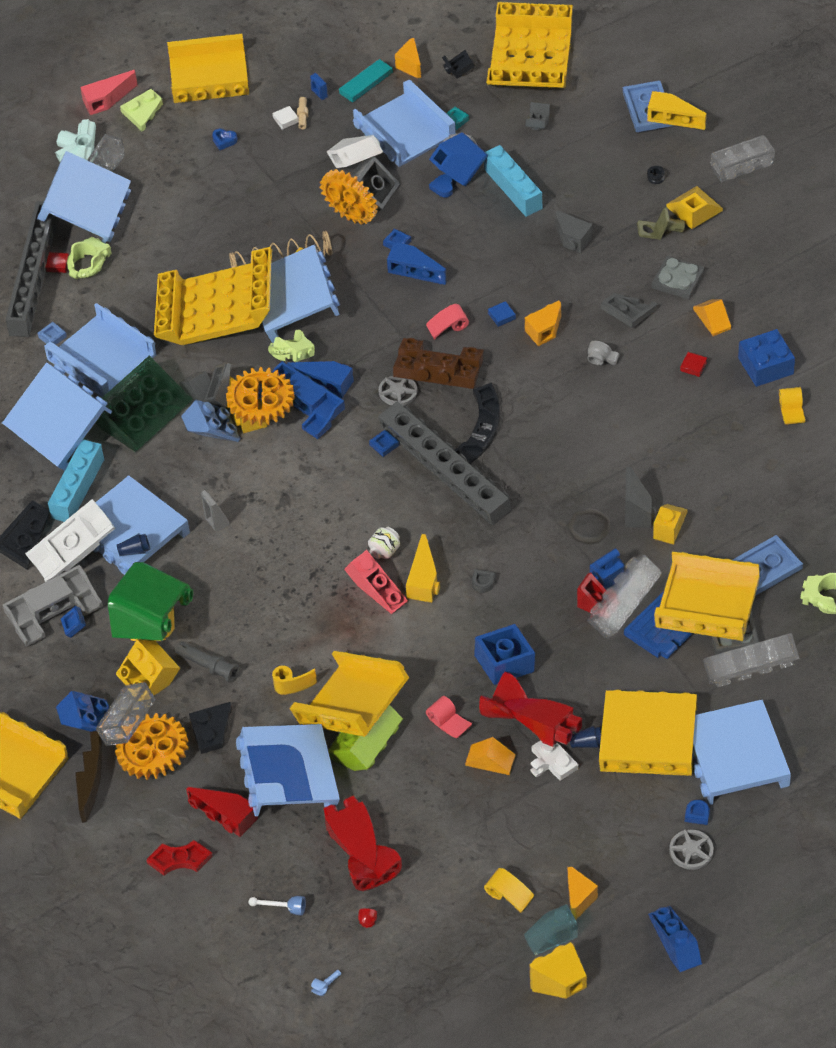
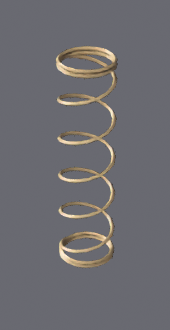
(326, 245)

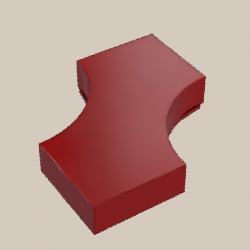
(190, 856)

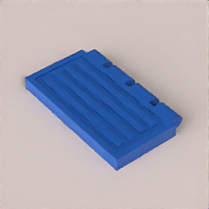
(653, 639)

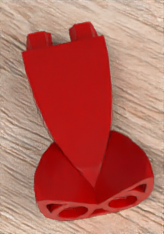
(545, 718)
(353, 831)

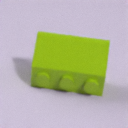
(359, 751)

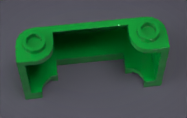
(143, 601)

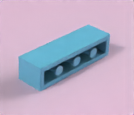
(513, 181)
(76, 480)

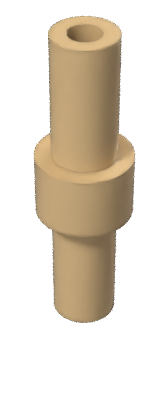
(302, 112)

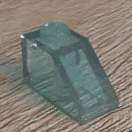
(552, 930)

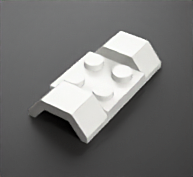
(71, 541)

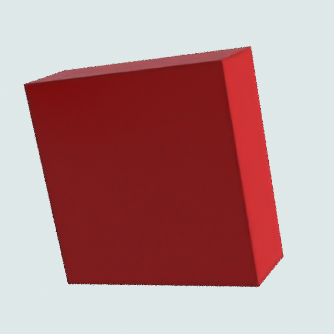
(57, 262)
(693, 364)

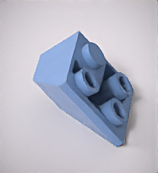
(210, 421)

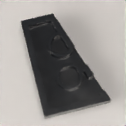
(24, 533)

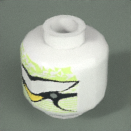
(384, 543)

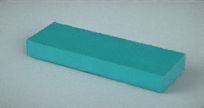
(365, 80)

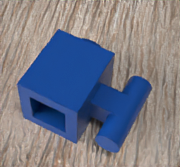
(607, 568)

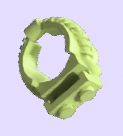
(89, 246)
(297, 348)
(814, 586)

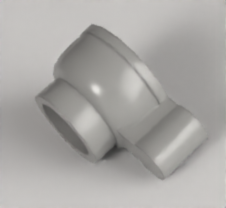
(600, 352)

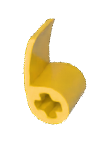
(791, 405)
(286, 684)
(508, 886)

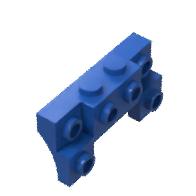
(312, 400)

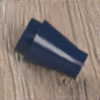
(135, 545)
(587, 738)

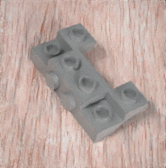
(49, 600)

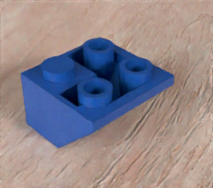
(459, 158)
(82, 711)

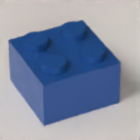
(766, 357)
(504, 652)

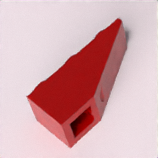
(225, 807)

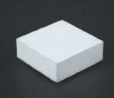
(285, 117)

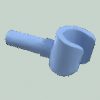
(320, 987)

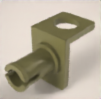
(664, 223)

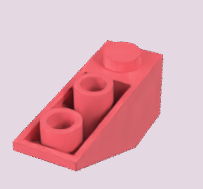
(107, 92)
(375, 582)

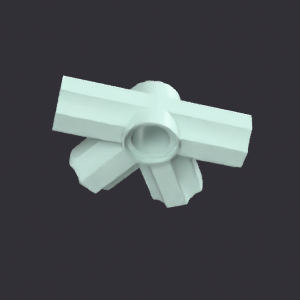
(78, 144)

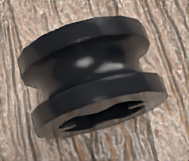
(656, 179)

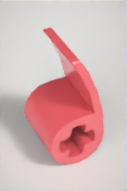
(450, 316)
(444, 716)

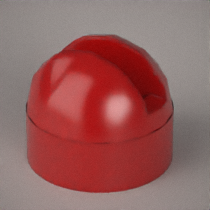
(367, 917)

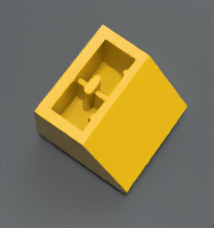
(148, 664)

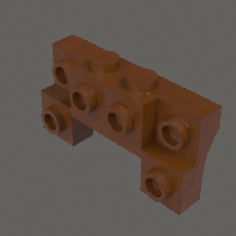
(437, 367)

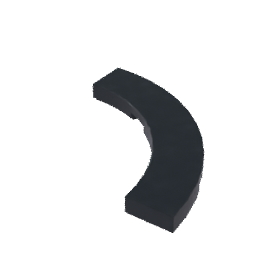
(486, 424)

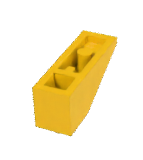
(672, 110)
(422, 578)

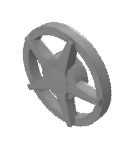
(397, 390)
(691, 849)

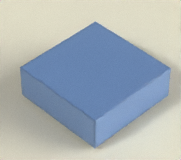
(52, 333)

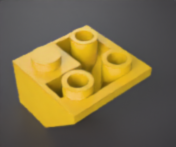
(694, 207)
(558, 973)

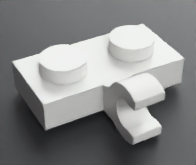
(554, 759)

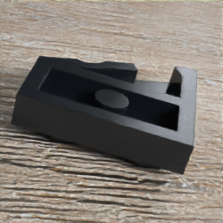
(210, 726)

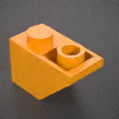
(544, 323)

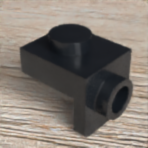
(459, 64)

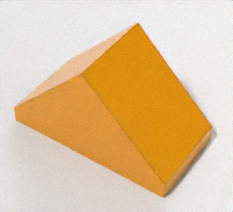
(408, 60)
(713, 316)
(490, 756)
(581, 892)

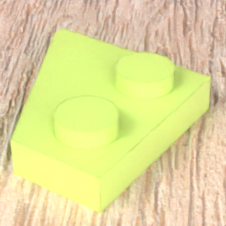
(142, 108)

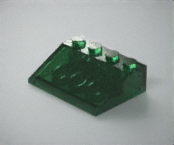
(142, 404)

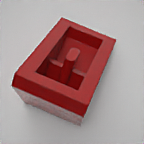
(589, 593)

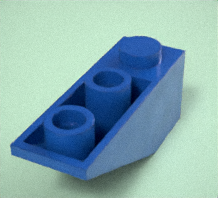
(676, 938)

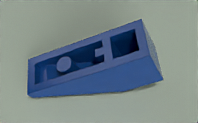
(413, 263)
(332, 375)

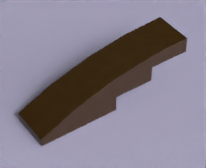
(89, 779)

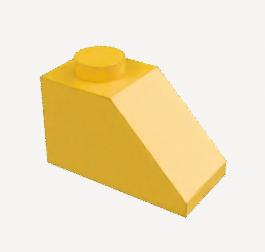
(668, 523)

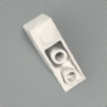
(354, 150)

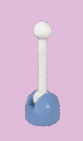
(295, 905)

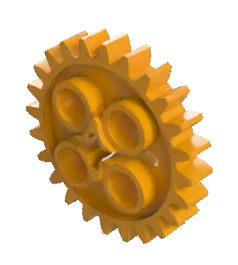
(348, 196)
(244, 396)
(153, 747)

